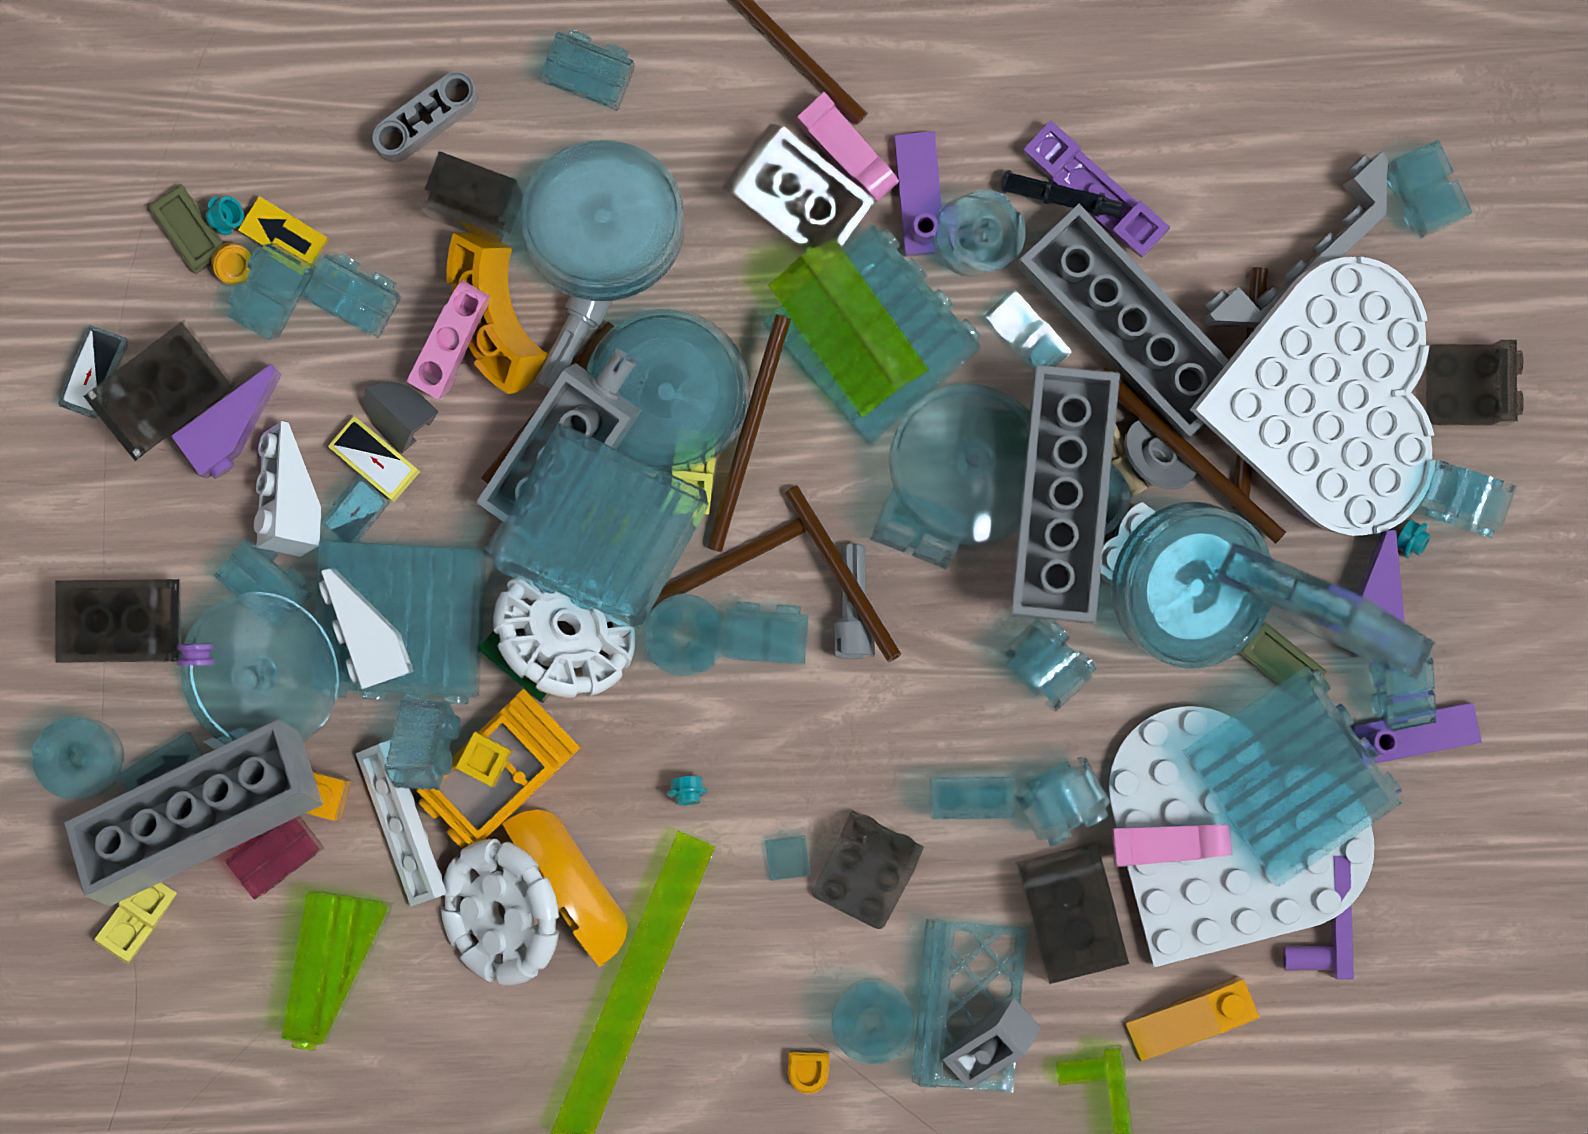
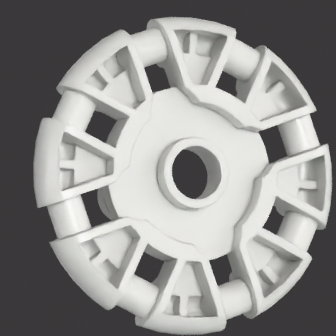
(558, 649)
(521, 893)

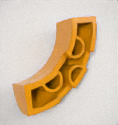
(499, 342)
(579, 892)

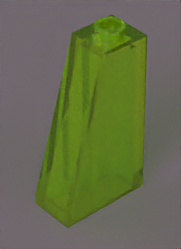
(329, 957)

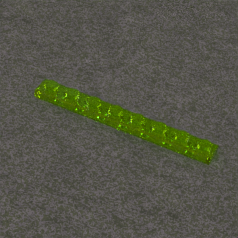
(634, 986)

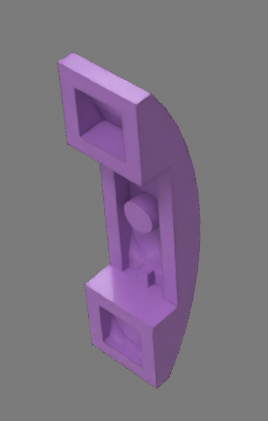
(1067, 166)

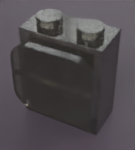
(472, 197)

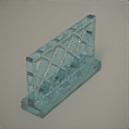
(936, 991)

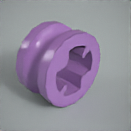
(195, 654)

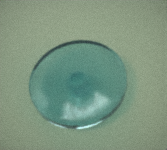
(962, 463)
(266, 668)

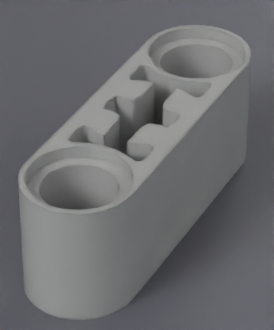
(425, 101)

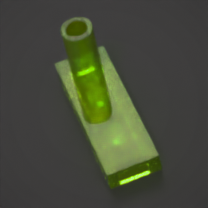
(1099, 1069)

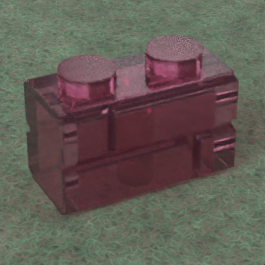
(273, 856)

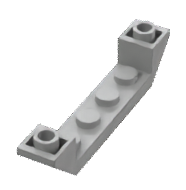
(1369, 189)

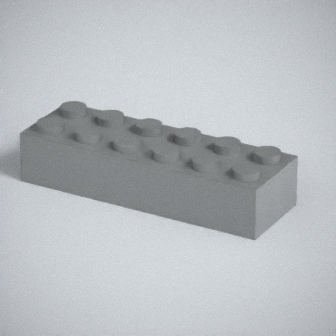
(1125, 317)
(1064, 494)
(193, 813)

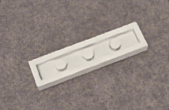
(401, 828)

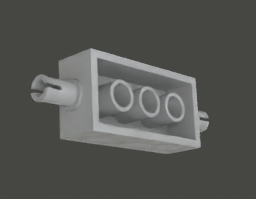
(577, 401)

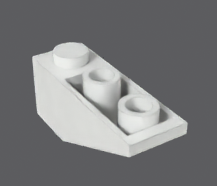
(288, 503)
(372, 640)

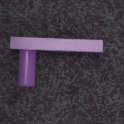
(918, 190)
(1453, 728)
(1332, 957)

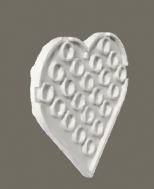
(1328, 400)
(1213, 900)

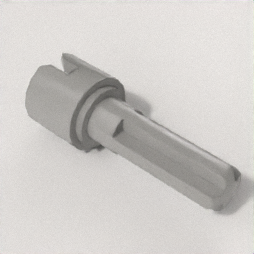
(581, 317)
(850, 633)

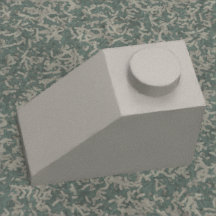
(992, 1044)

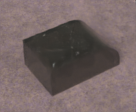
(797, 191)
(159, 390)
(117, 621)
(1072, 913)

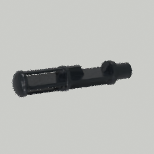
(1059, 194)

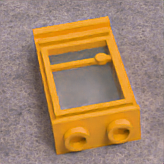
(538, 754)

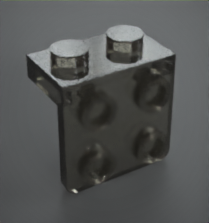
(1474, 384)
(867, 870)

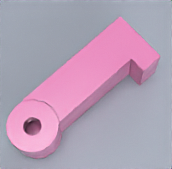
(846, 147)
(449, 341)
(1170, 844)

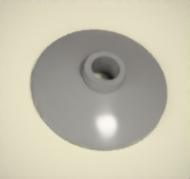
(1155, 459)

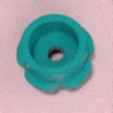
(224, 214)
(1413, 538)
(686, 790)

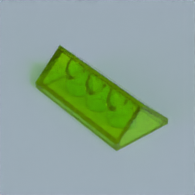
(847, 327)

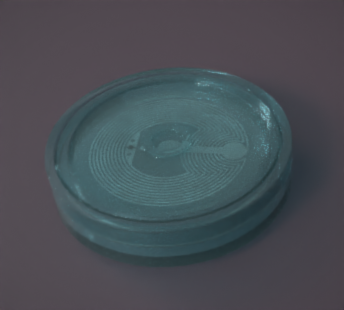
(602, 220)
(684, 382)
(1169, 590)

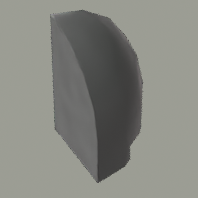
(398, 412)

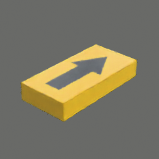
(272, 225)

